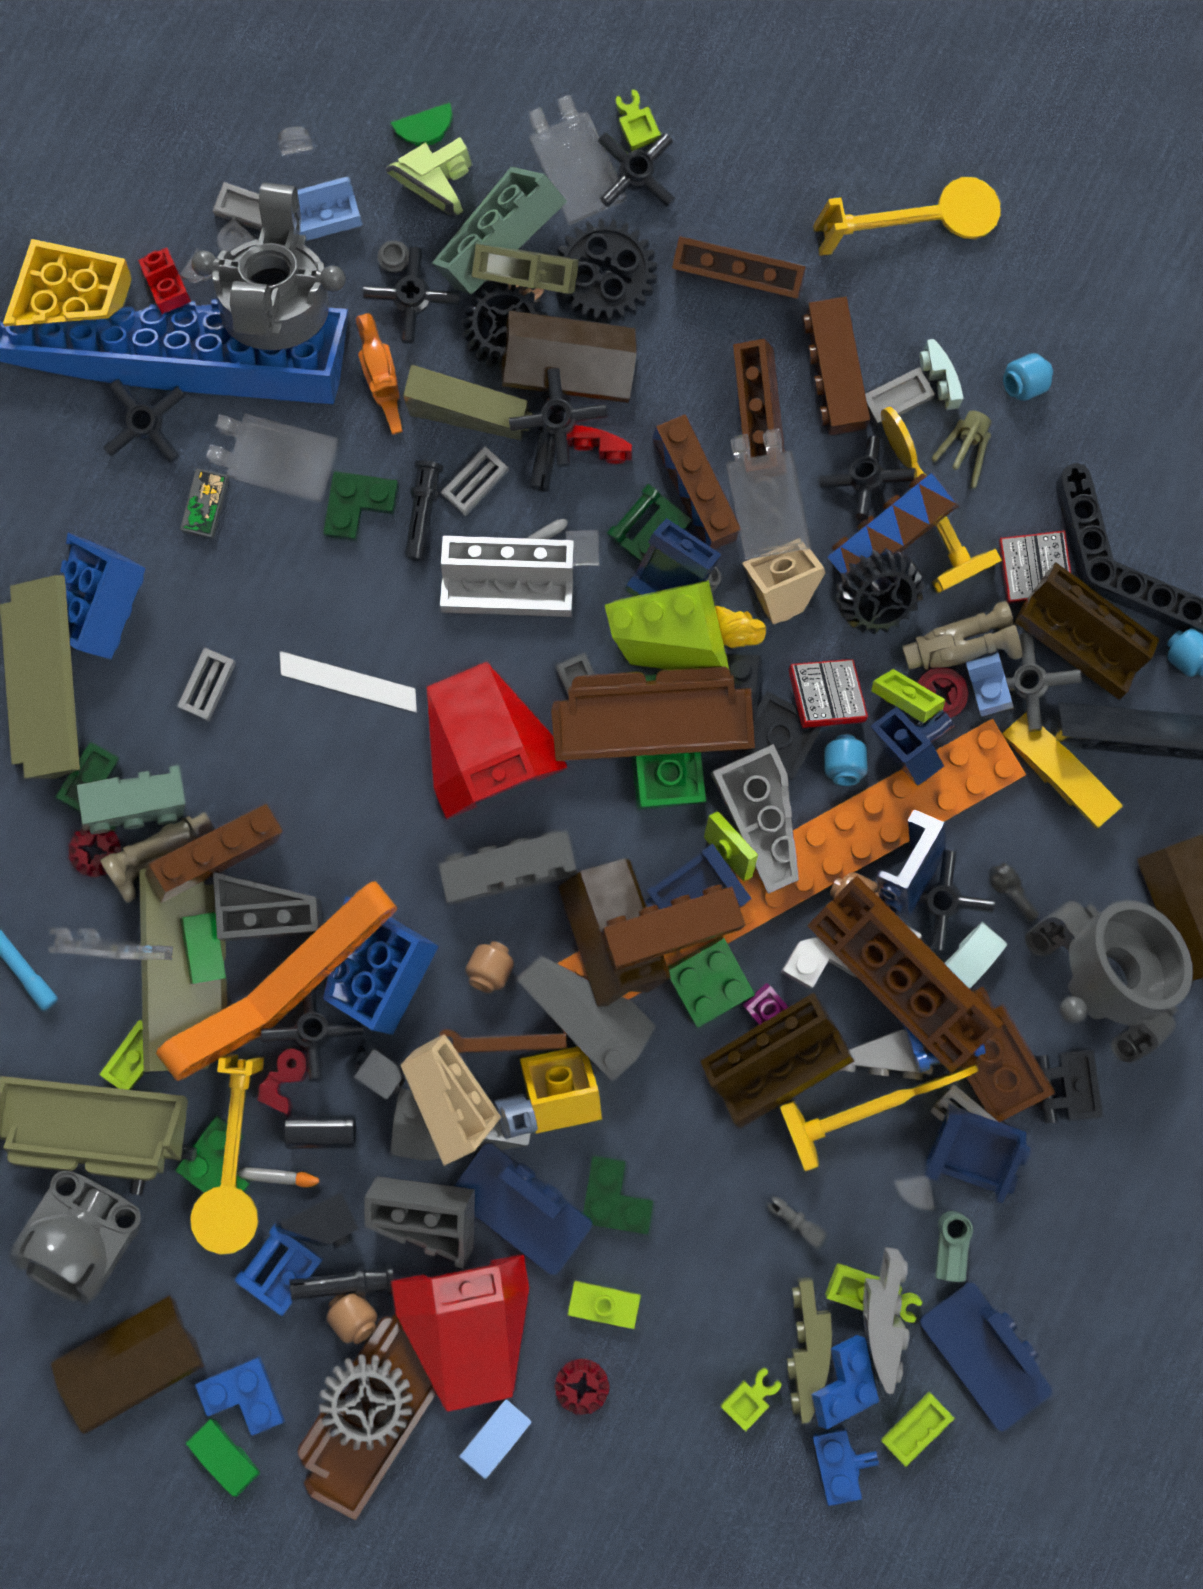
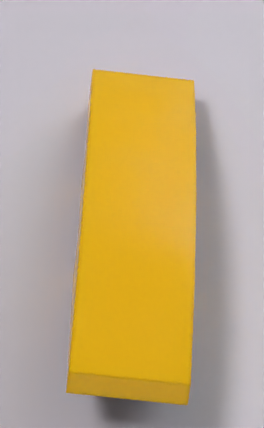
(1063, 771)

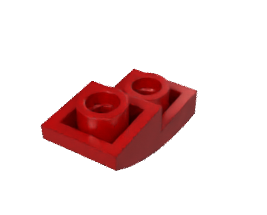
(164, 280)
(611, 447)

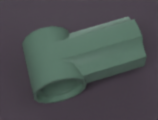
(952, 1250)

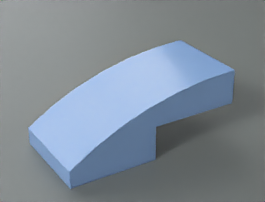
(495, 1439)

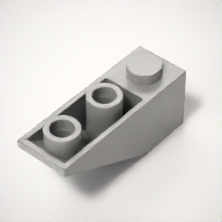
(887, 1054)

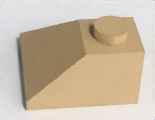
(784, 582)

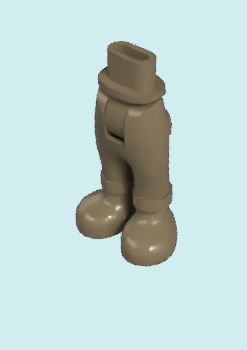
(947, 646)
(125, 865)

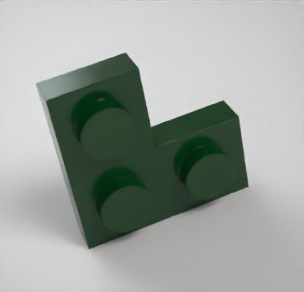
(353, 494)
(94, 765)
(607, 1206)

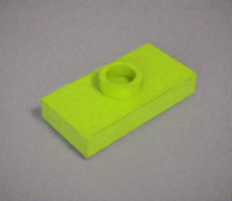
(731, 846)
(604, 1304)
(917, 1429)

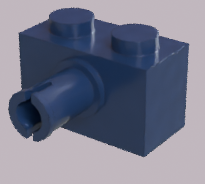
(912, 745)

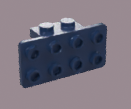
(524, 1208)
(987, 1355)

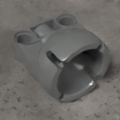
(75, 1238)

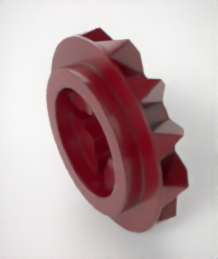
(944, 678)
(81, 860)
(595, 1378)

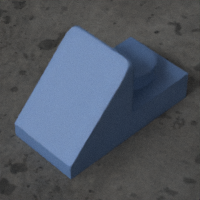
(989, 684)

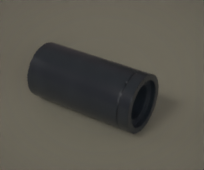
(320, 1131)

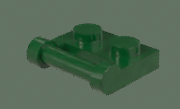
(640, 545)

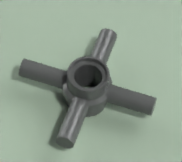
(1045, 679)

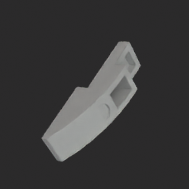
(883, 1329)

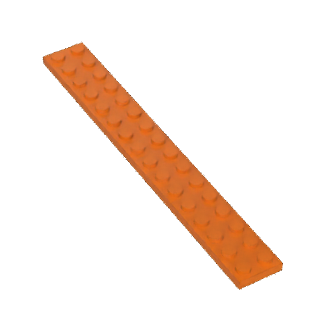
(872, 827)

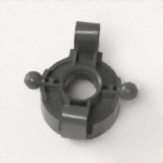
(279, 313)
(1147, 951)

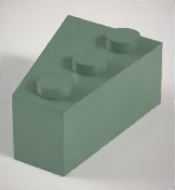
(131, 801)

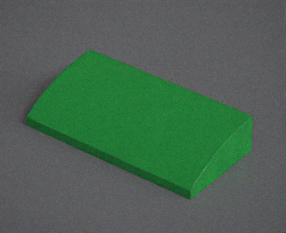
(668, 778)

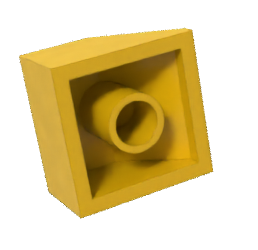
(561, 1089)

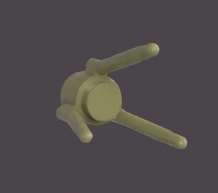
(972, 430)

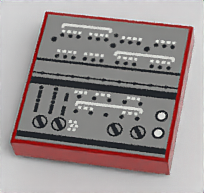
(1028, 560)
(827, 693)

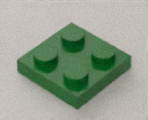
(710, 981)

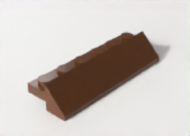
(905, 974)

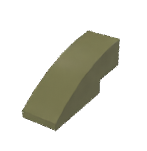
(525, 268)

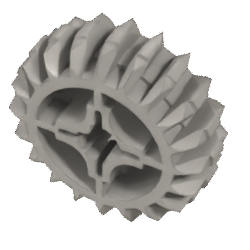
(350, 1405)

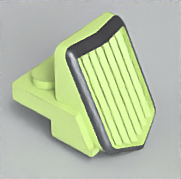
(429, 173)

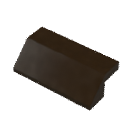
(591, 356)
(1087, 630)
(1176, 888)
(590, 901)
(777, 1060)
(126, 1365)

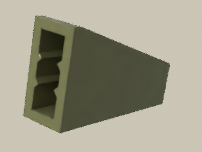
(462, 403)

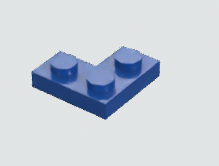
(244, 1386)
(853, 1389)

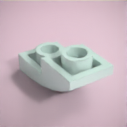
(938, 367)
(976, 954)

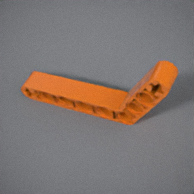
(282, 988)

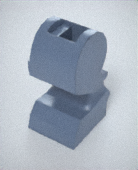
(516, 1116)

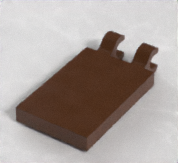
(506, 1043)
(1008, 1071)

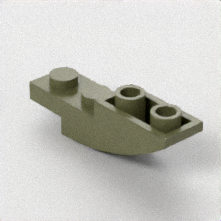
(809, 1364)

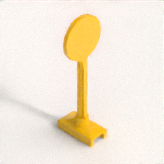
(965, 208)
(962, 563)
(805, 1133)
(225, 1215)

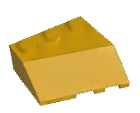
(67, 285)

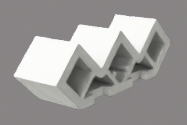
(810, 959)

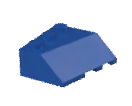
(98, 595)
(381, 976)

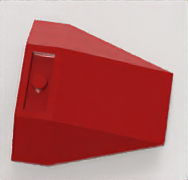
(483, 740)
(467, 1329)

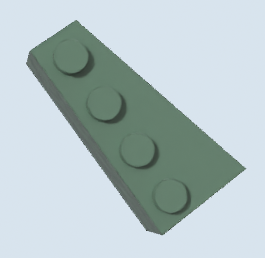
(504, 219)

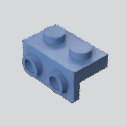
(328, 208)

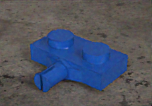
(840, 1466)

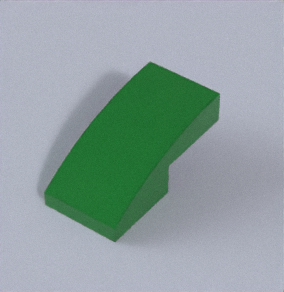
(222, 1458)

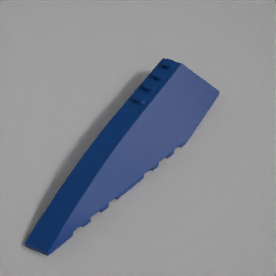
(181, 350)

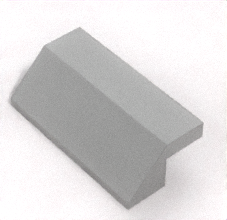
(507, 576)

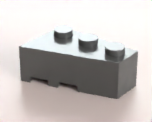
(261, 911)
(425, 1215)

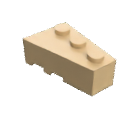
(449, 1099)

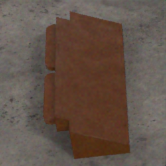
(640, 717)
(348, 1476)

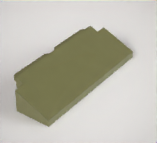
(40, 679)
(168, 996)
(95, 1126)

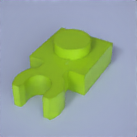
(637, 124)
(747, 1402)

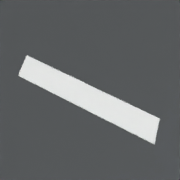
(348, 681)

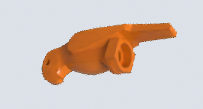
(379, 370)

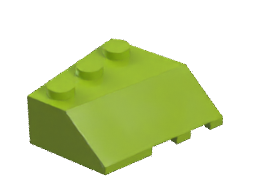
(669, 628)

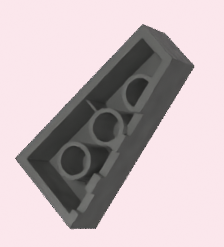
(507, 868)

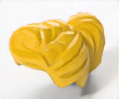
(739, 628)

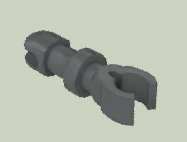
(809, 1230)

